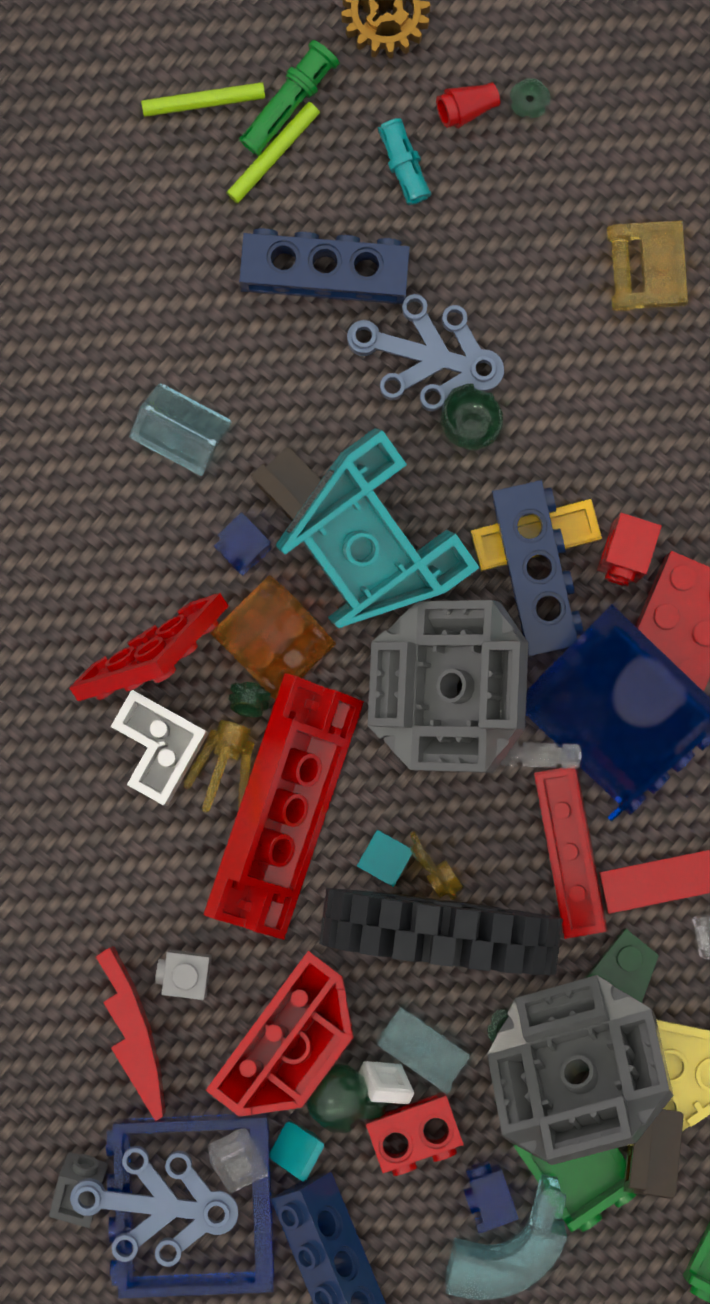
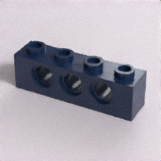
(342, 283)
(509, 507)
(326, 1243)

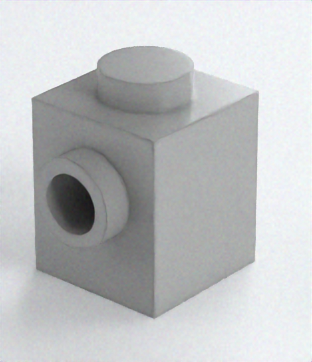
(184, 974)

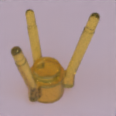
(229, 742)

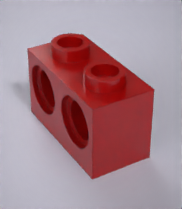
(628, 549)
(410, 1122)

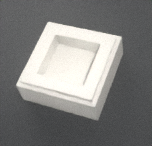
(386, 1082)

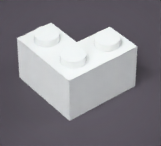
(170, 745)

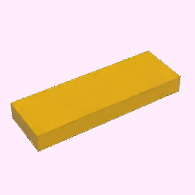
(575, 520)

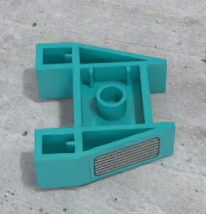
(362, 543)

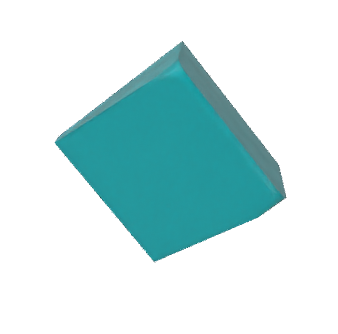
(385, 858)
(296, 1150)

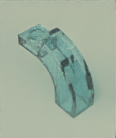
(514, 1265)

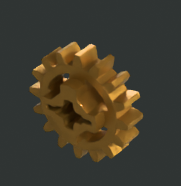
(397, 24)

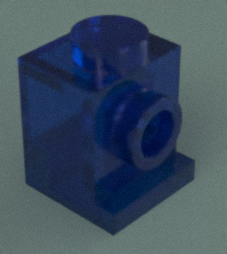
(242, 544)
(489, 1196)

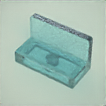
(179, 428)
(423, 1049)

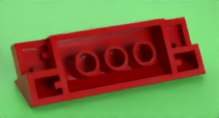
(283, 807)

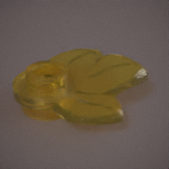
(442, 876)

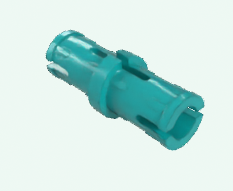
(404, 161)

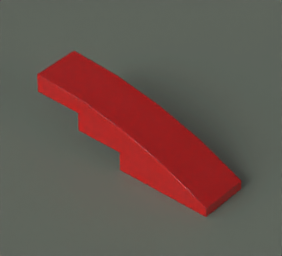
(137, 1049)

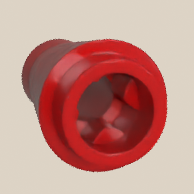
(465, 104)

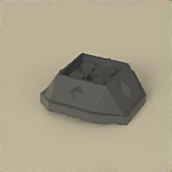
(417, 678)
(553, 1040)

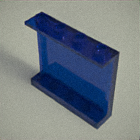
(623, 708)

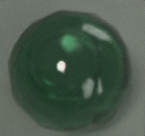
(471, 418)
(339, 1099)

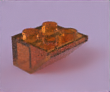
(273, 636)

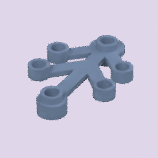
(432, 356)
(162, 1206)

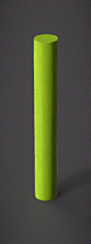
(203, 99)
(273, 152)

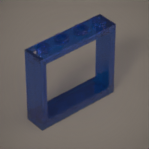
(195, 1284)

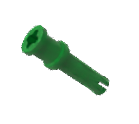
(299, 83)

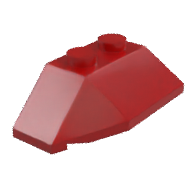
(288, 1044)

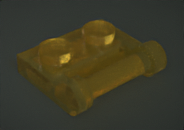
(661, 265)

